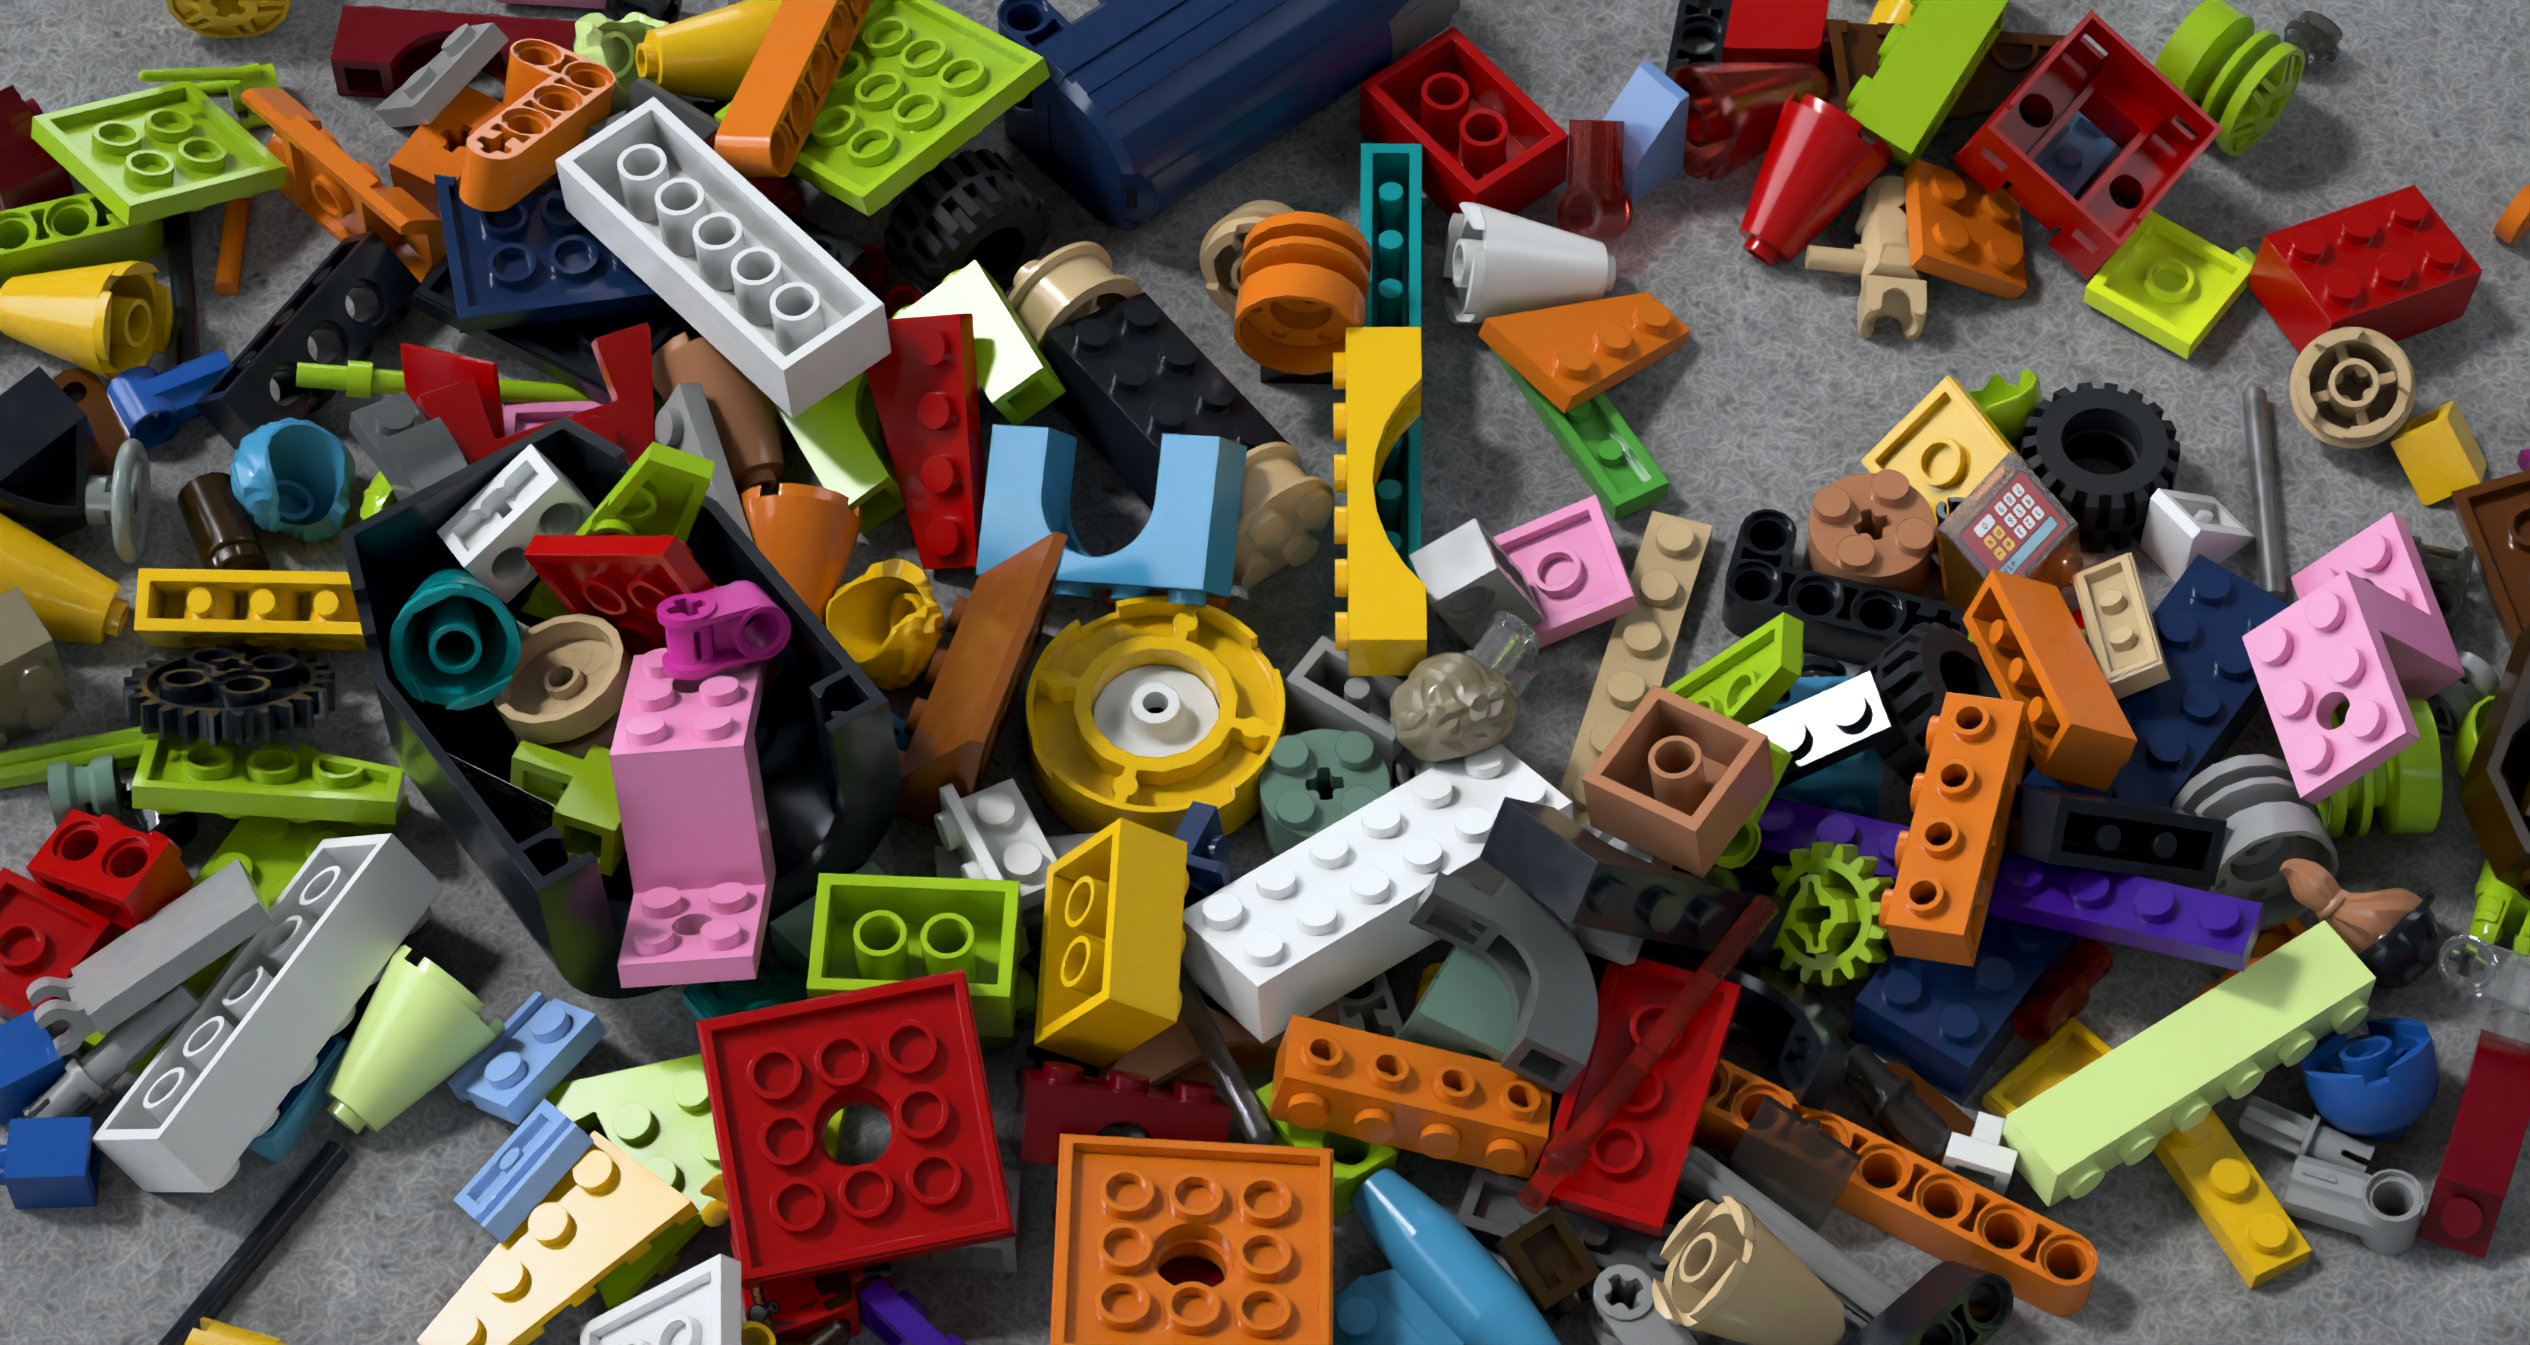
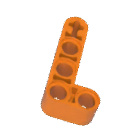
(548, 110)

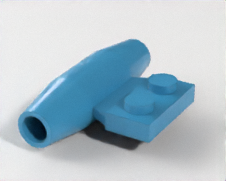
(1440, 1280)

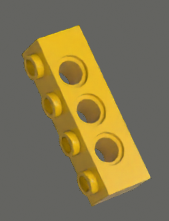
(247, 608)

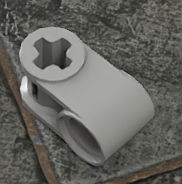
(1636, 1326)

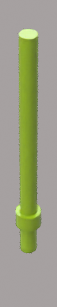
(361, 379)

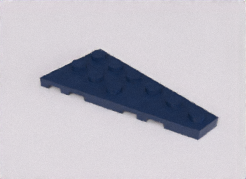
(531, 264)

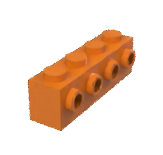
(2044, 661)
(1956, 829)
(1409, 1100)

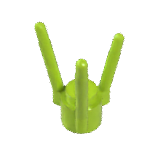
(223, 80)

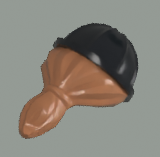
(2384, 928)

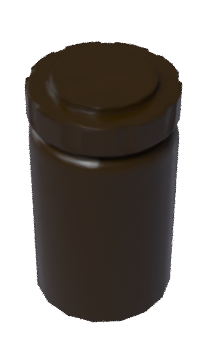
(220, 525)

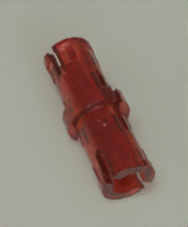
(2063, 992)

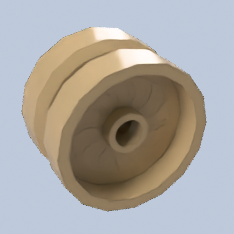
(567, 684)

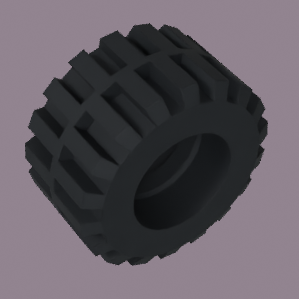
(964, 214)
(2109, 428)
(1914, 682)

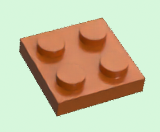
(1964, 231)

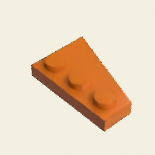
(1585, 346)

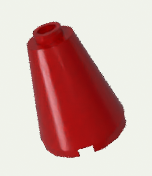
(1807, 177)

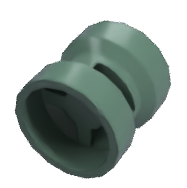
(86, 789)

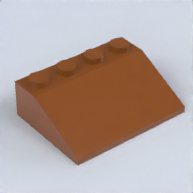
(976, 679)

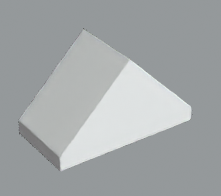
(2188, 525)

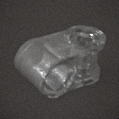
(1511, 650)
(2491, 986)

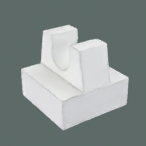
(1980, 1156)

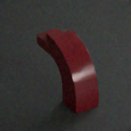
(2481, 1146)

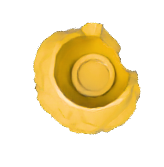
(887, 622)

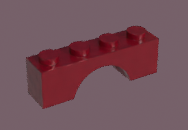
(385, 46)

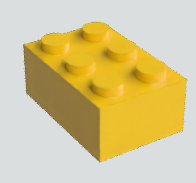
(1112, 943)

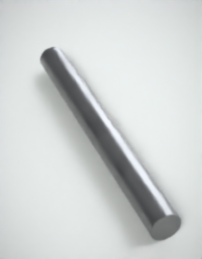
(2263, 492)

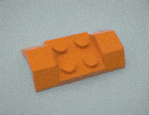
(340, 192)

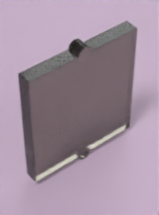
(1793, 1162)

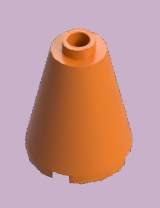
(805, 537)

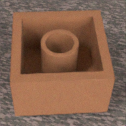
(1678, 781)

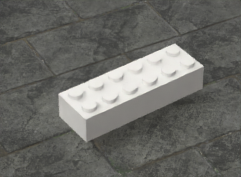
(724, 257)
(1345, 897)
(268, 1015)

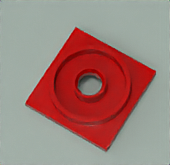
(792, 1066)

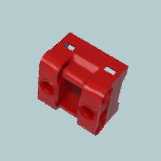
(2123, 100)

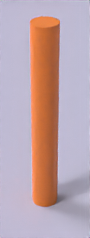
(232, 246)

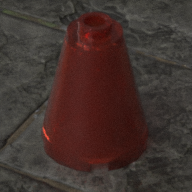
(1738, 108)

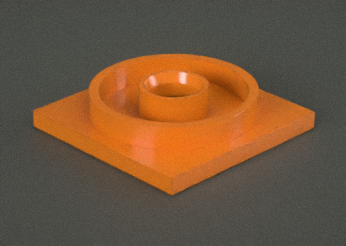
(1148, 1201)

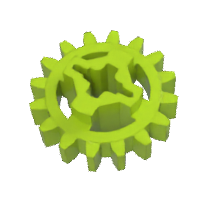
(1846, 885)

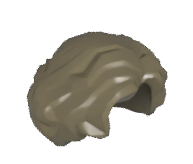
(1453, 707)

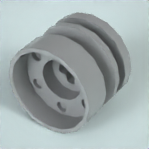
(2262, 831)

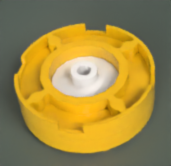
(1153, 716)

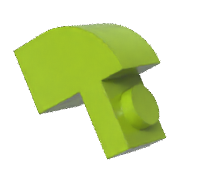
(581, 795)

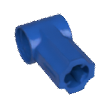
(157, 403)

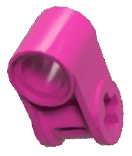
(710, 632)

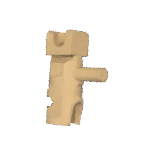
(1882, 260)

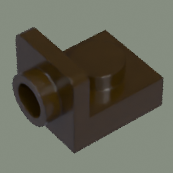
(1550, 1263)

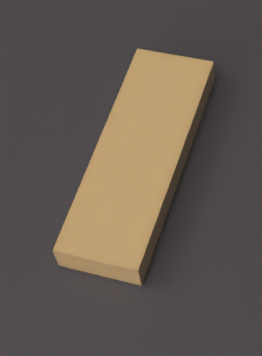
(2121, 625)

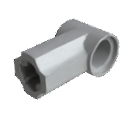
(2353, 1201)

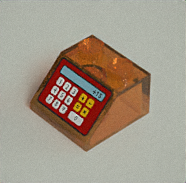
(2009, 527)

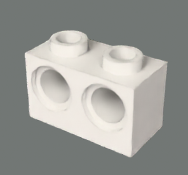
(506, 515)

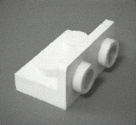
(996, 837)

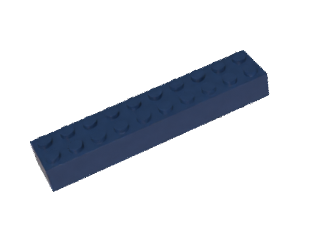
(1959, 1018)

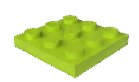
(158, 152)

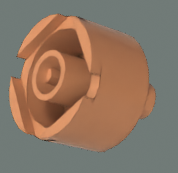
(1872, 532)

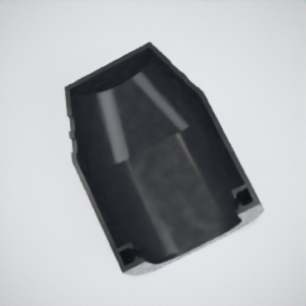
(818, 731)

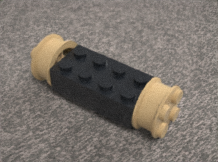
(1139, 377)

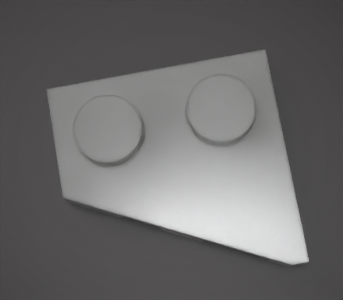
(443, 77)

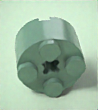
(1316, 783)

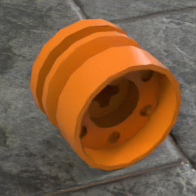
(1300, 290)

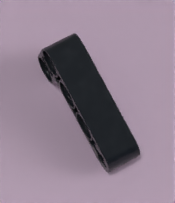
(1843, 604)

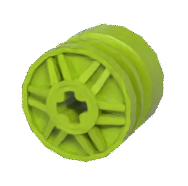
(2232, 72)
(2400, 791)

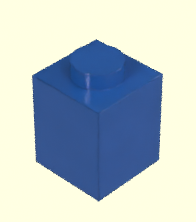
(26, 1064)
(51, 1162)

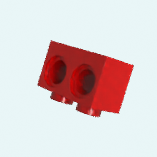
(111, 868)

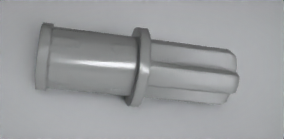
(2302, 1135)

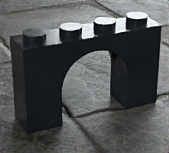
(1618, 892)

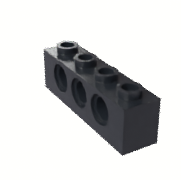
(379, 290)

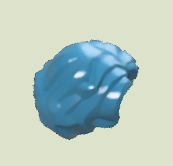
(294, 479)

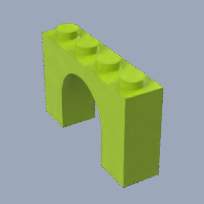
(843, 428)

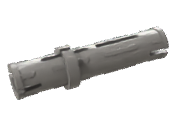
(127, 1043)

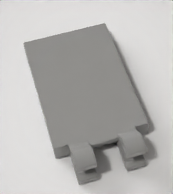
(151, 958)

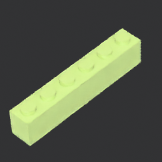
(2188, 1064)

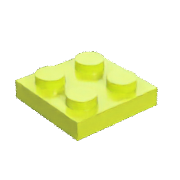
(2168, 284)

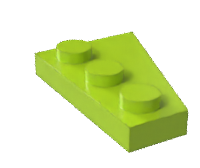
(1750, 673)

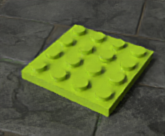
(908, 99)

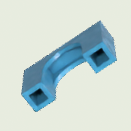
(1179, 553)

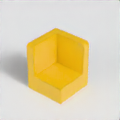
(2439, 453)

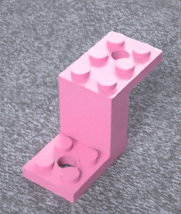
(2355, 636)
(692, 825)

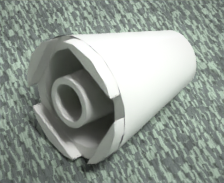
(1518, 265)

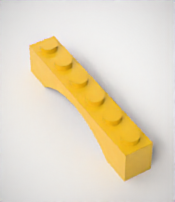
(1384, 597)

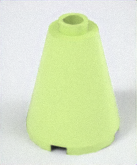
(406, 1043)

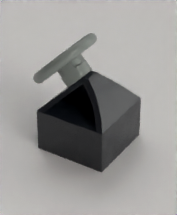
(56, 475)

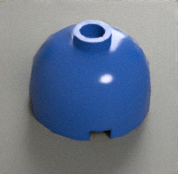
(2374, 1080)

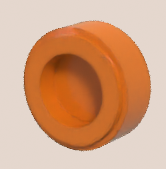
(2515, 219)

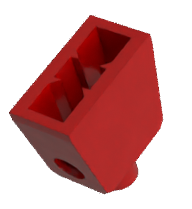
(1777, 31)

